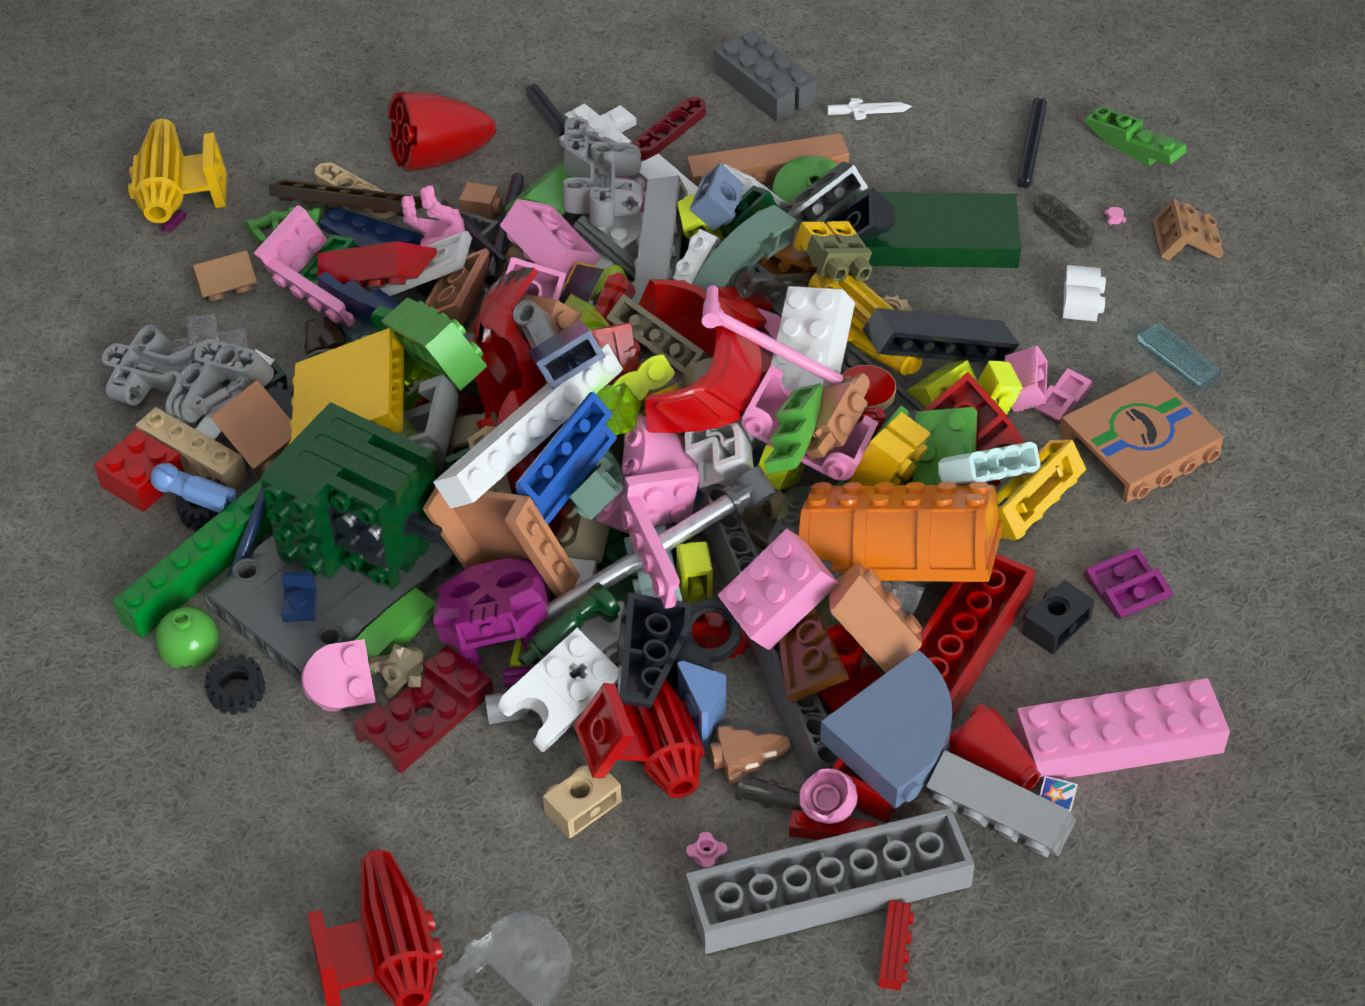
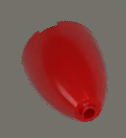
(435, 130)

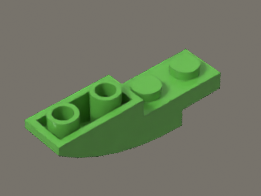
(1128, 136)

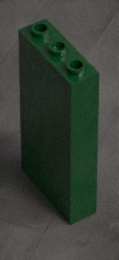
(949, 231)

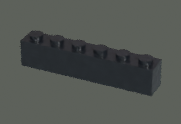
(939, 336)

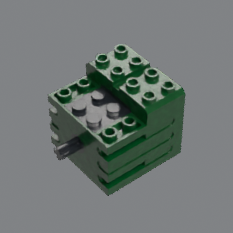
(351, 498)

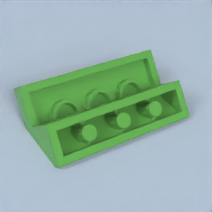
(545, 189)

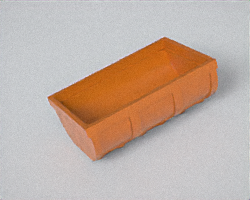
(905, 529)

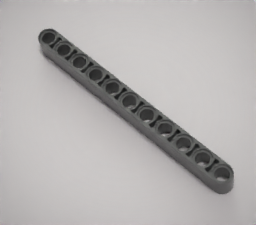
(802, 718)

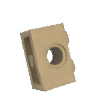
(575, 813)

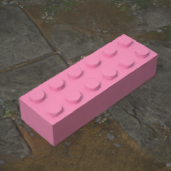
(1123, 729)

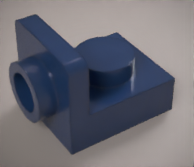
(298, 596)

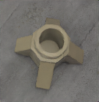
(399, 668)

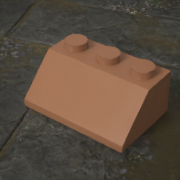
(458, 291)
(874, 617)

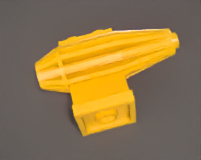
(163, 174)
(865, 305)

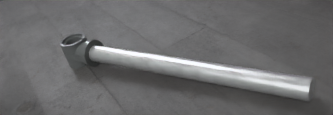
(749, 490)

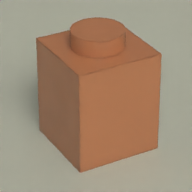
(481, 200)

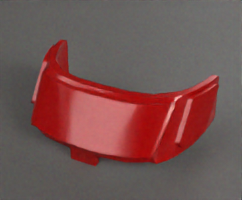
(727, 386)

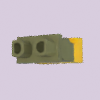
(834, 252)

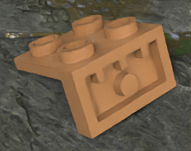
(1182, 225)

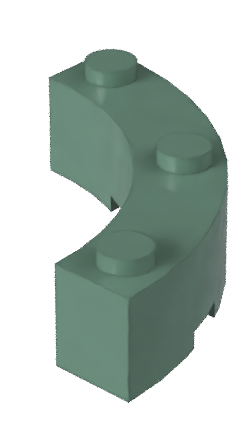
(755, 238)
(598, 487)

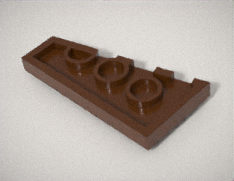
(809, 658)

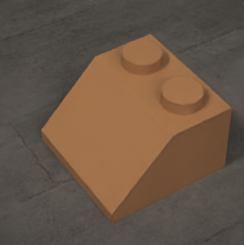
(224, 275)

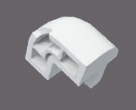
(720, 454)

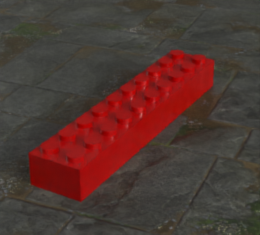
(960, 645)

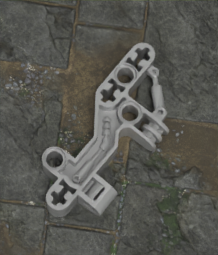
(593, 167)
(188, 375)

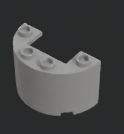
(435, 419)

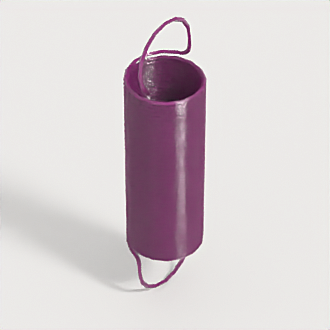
(174, 221)

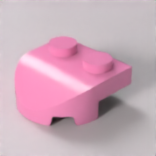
(339, 677)

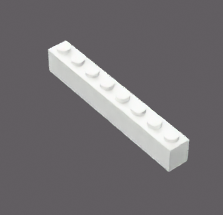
(522, 433)

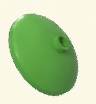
(798, 174)

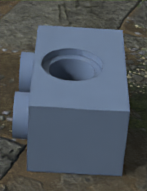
(717, 197)

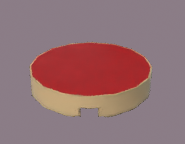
(881, 388)

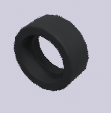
(732, 642)

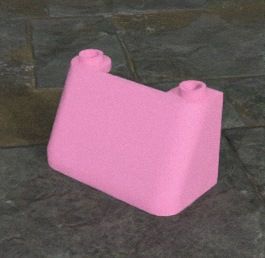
(761, 423)

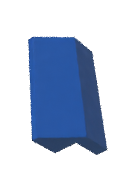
(568, 457)

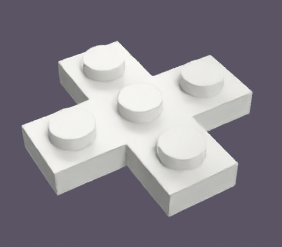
(609, 124)

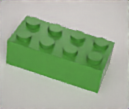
(435, 342)

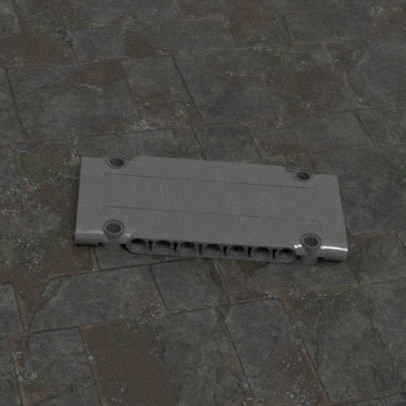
(344, 603)

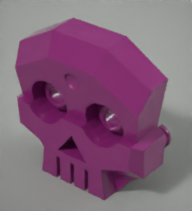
(491, 606)

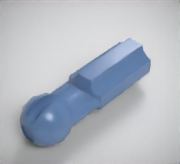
(194, 489)

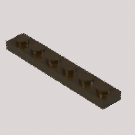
(337, 196)

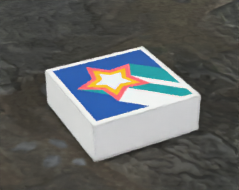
(1059, 792)

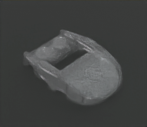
(522, 951)

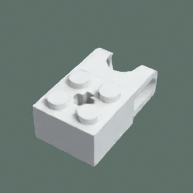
(554, 692)

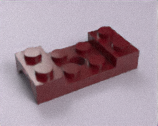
(447, 686)

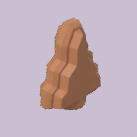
(744, 750)

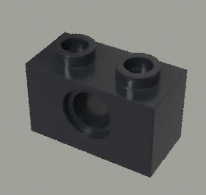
(1057, 616)

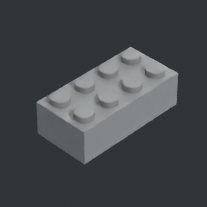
(1005, 805)

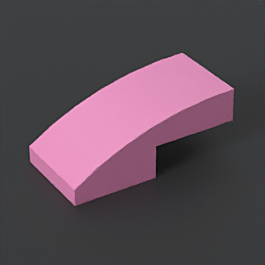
(1065, 395)

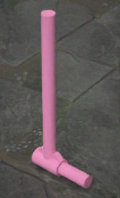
(715, 316)

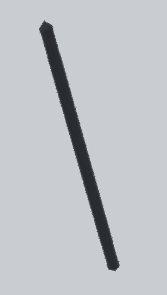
(480, 237)

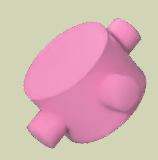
(1115, 215)

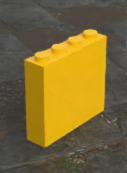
(355, 376)

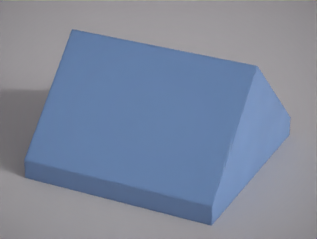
(704, 697)

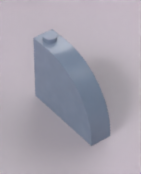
(894, 729)

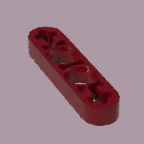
(673, 130)

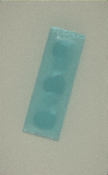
(1179, 356)

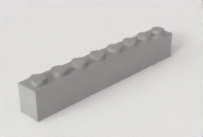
(659, 238)

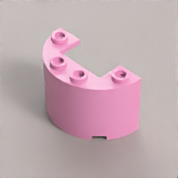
(647, 454)

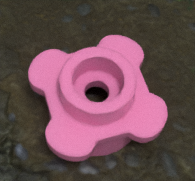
(706, 858)

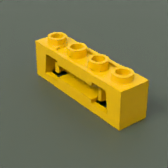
(1036, 491)

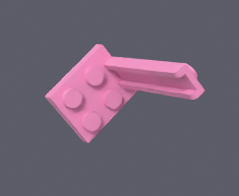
(288, 252)
(652, 502)

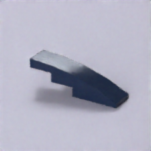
(356, 298)

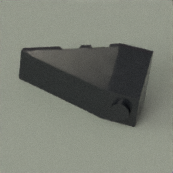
(868, 215)
(648, 646)

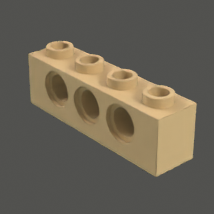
(198, 452)

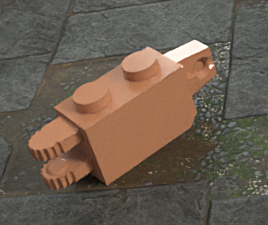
(838, 414)

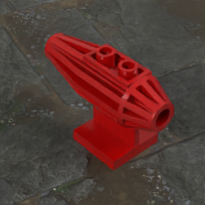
(657, 737)
(386, 945)

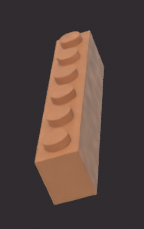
(766, 160)

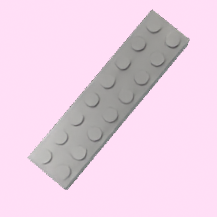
(828, 880)

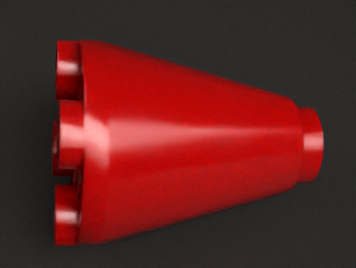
(994, 747)

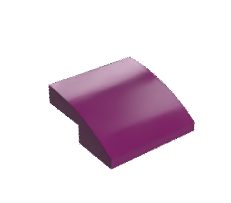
(1127, 583)

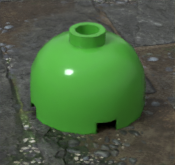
(187, 637)

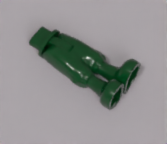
(595, 602)

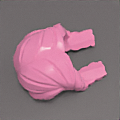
(449, 221)

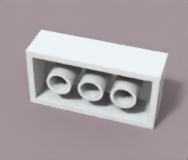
(817, 326)

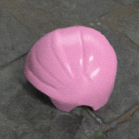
(828, 796)

